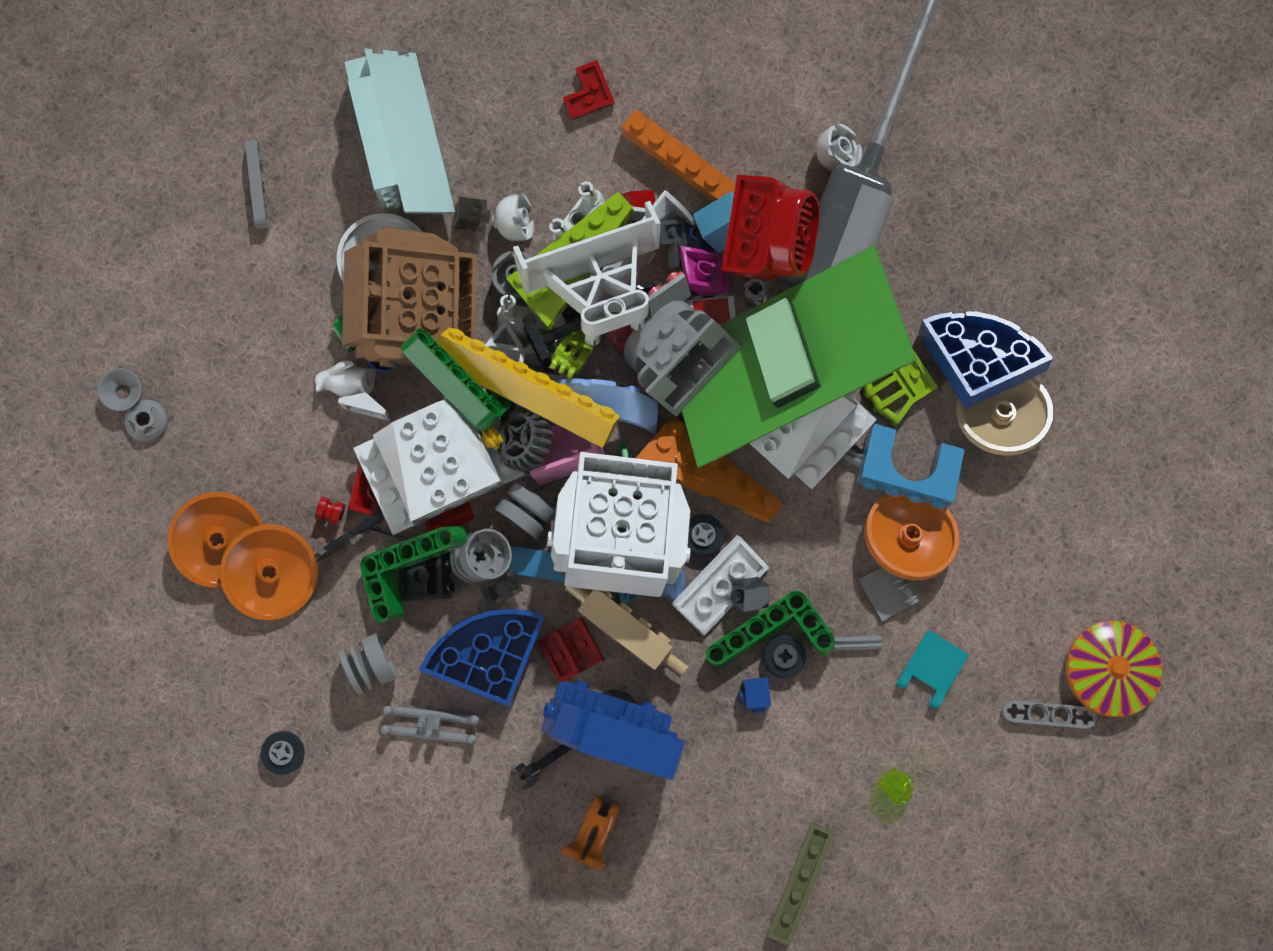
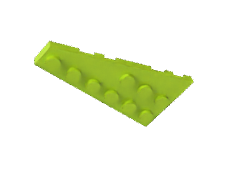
(606, 217)

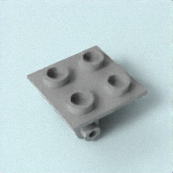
(889, 593)

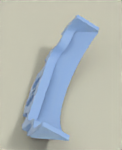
(625, 401)

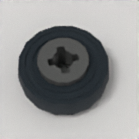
(775, 656)

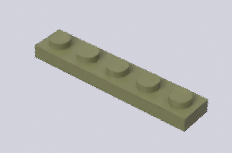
(800, 884)

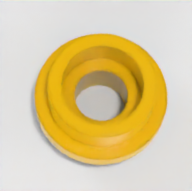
(492, 438)

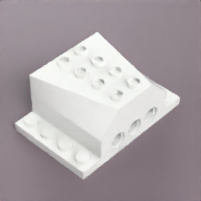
(816, 440)
(430, 465)

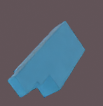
(533, 563)

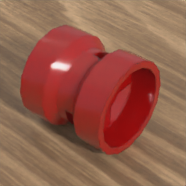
(331, 511)

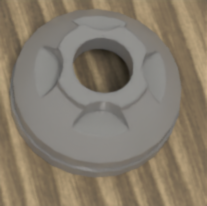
(108, 387)
(156, 426)

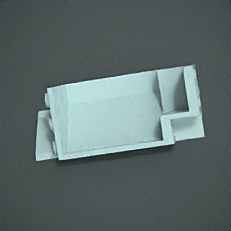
(398, 133)

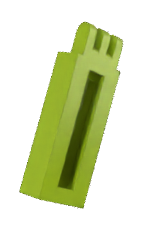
(565, 358)

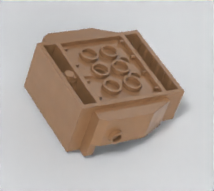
(412, 262)

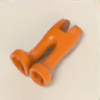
(592, 819)

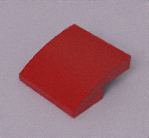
(561, 655)

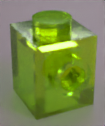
(896, 786)

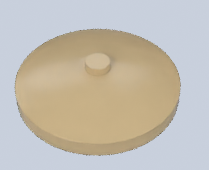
(1010, 420)

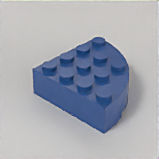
(982, 353)
(486, 653)

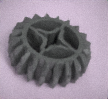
(524, 440)

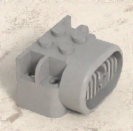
(678, 353)

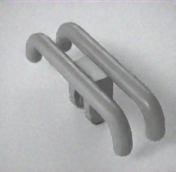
(429, 724)

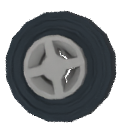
(710, 530)
(274, 749)

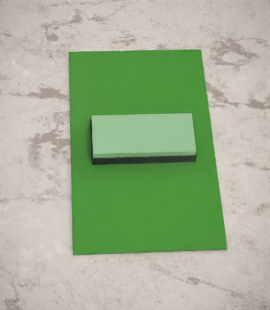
(800, 356)

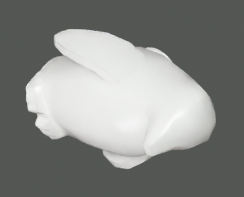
(346, 379)

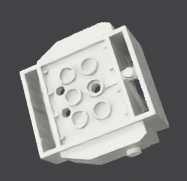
(587, 521)

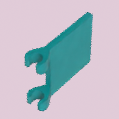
(935, 664)

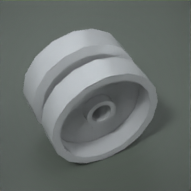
(527, 509)

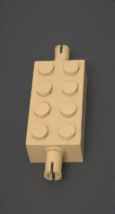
(626, 630)

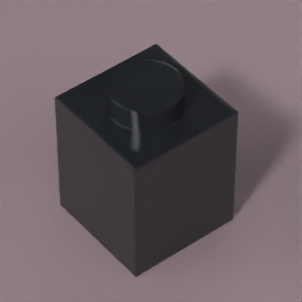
(750, 594)

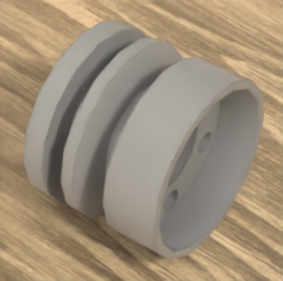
(491, 553)
(367, 664)

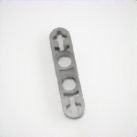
(256, 184)
(1048, 714)

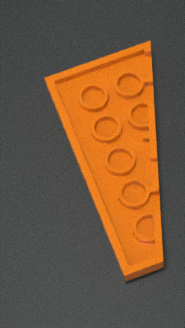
(718, 479)

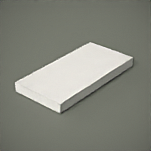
(709, 593)

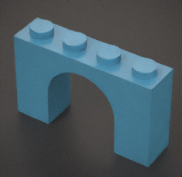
(879, 473)

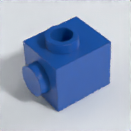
(755, 694)

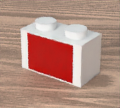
(719, 308)

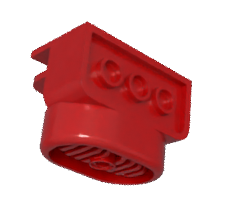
(770, 229)

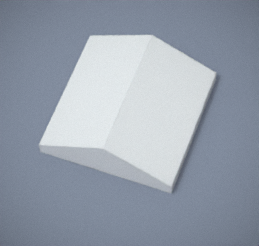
(364, 404)

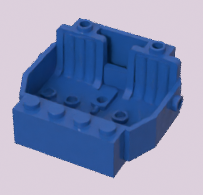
(613, 729)

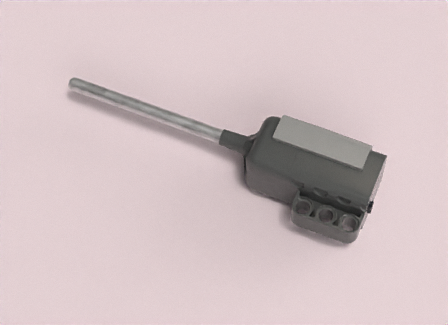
(856, 197)

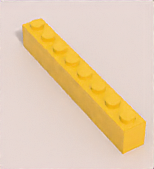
(530, 389)

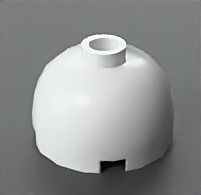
(838, 147)
(512, 216)

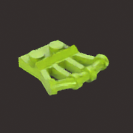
(914, 384)

